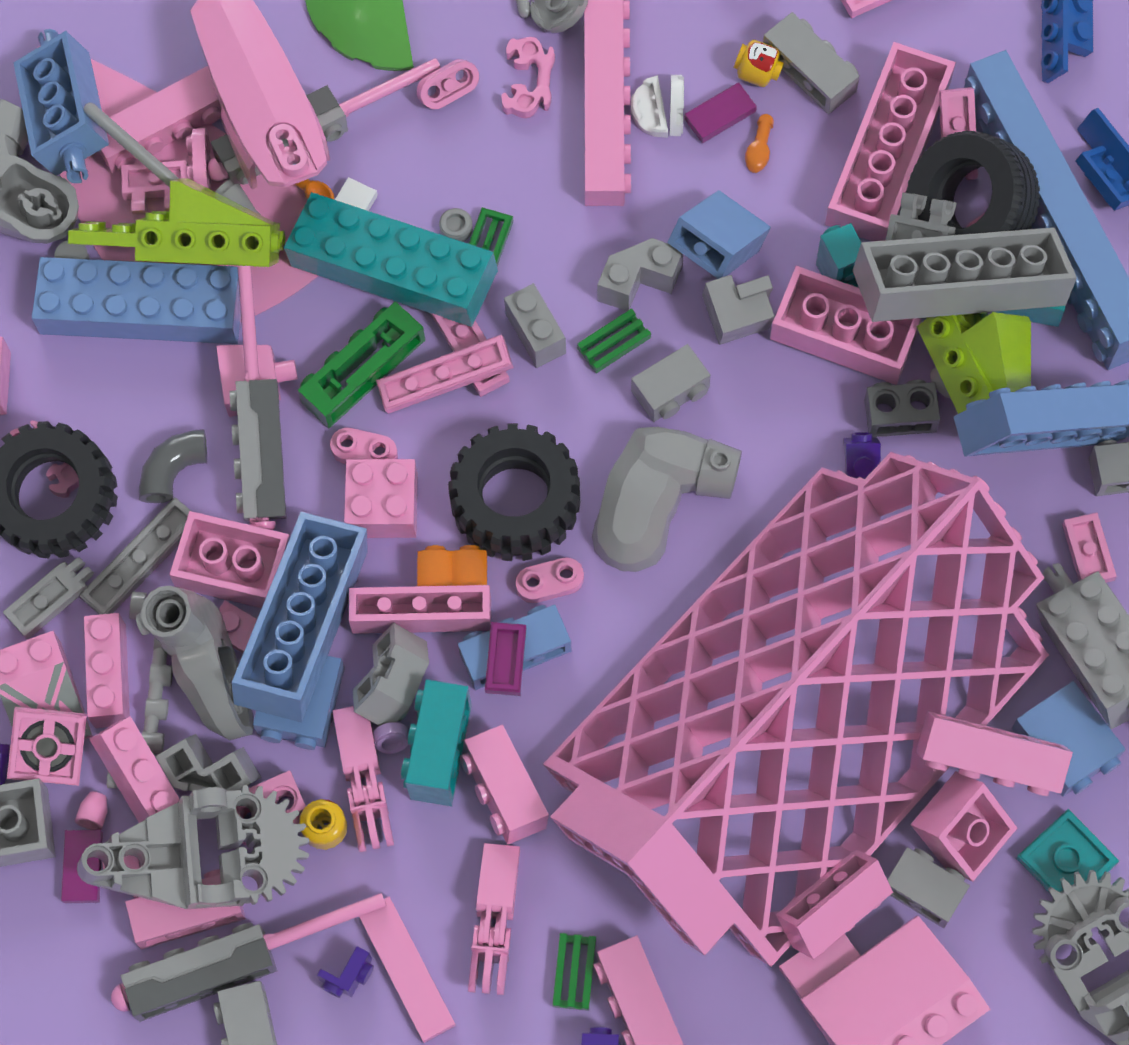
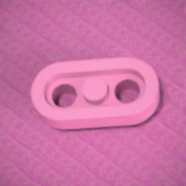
(447, 87)
(199, 148)
(363, 445)
(551, 583)

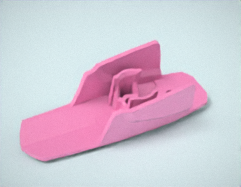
(259, 95)

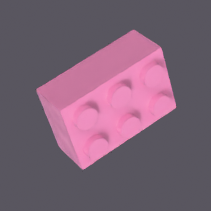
(227, 559)

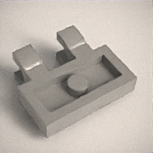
(909, 226)

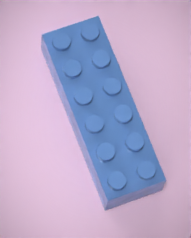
(137, 300)
(1044, 418)
(300, 617)

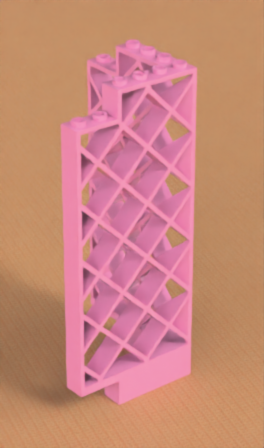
(646, 845)

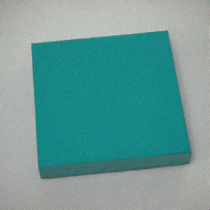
(1063, 850)

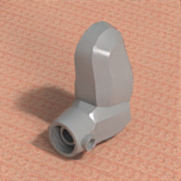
(647, 490)
(200, 654)

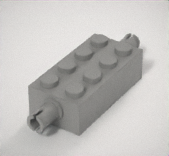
(1092, 638)

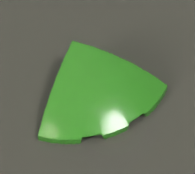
(365, 30)

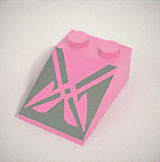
(38, 677)

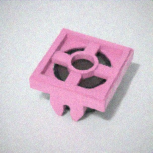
(46, 745)

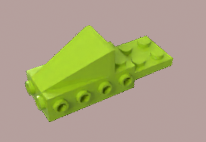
(196, 230)
(979, 353)

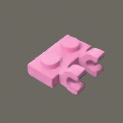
(141, 183)

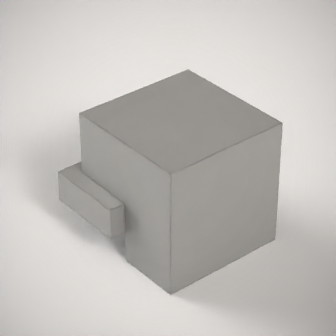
(738, 309)

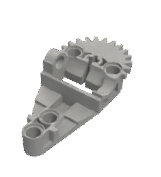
(171, 857)
(1070, 922)

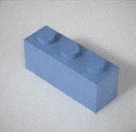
(544, 641)

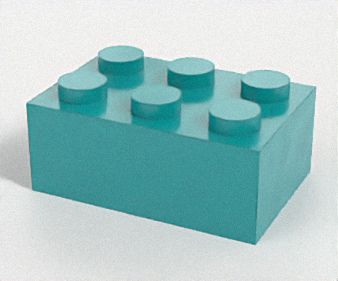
(436, 742)

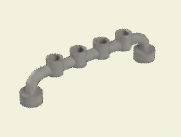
(160, 676)

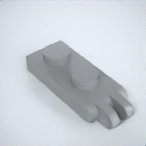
(48, 597)

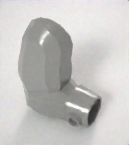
(32, 201)

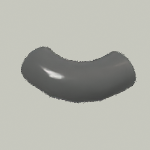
(166, 463)

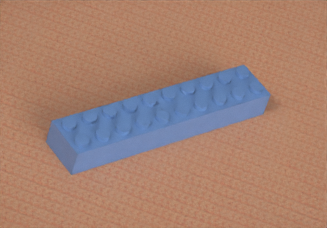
(1102, 284)

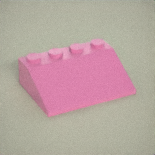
(897, 994)

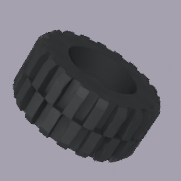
(514, 450)
(90, 506)

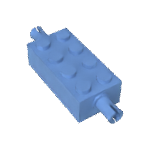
(53, 90)

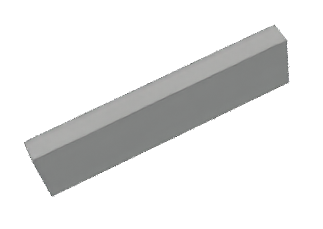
(137, 559)

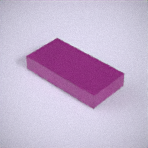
(720, 112)
(505, 659)
(73, 888)

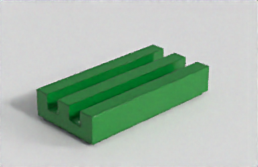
(496, 218)
(607, 330)
(577, 941)

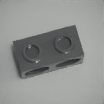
(903, 417)

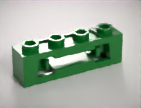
(322, 391)

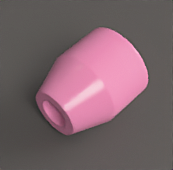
(92, 811)

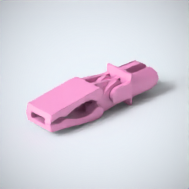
(359, 761)
(495, 901)

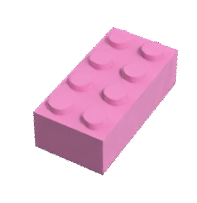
(834, 324)

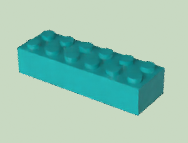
(391, 259)

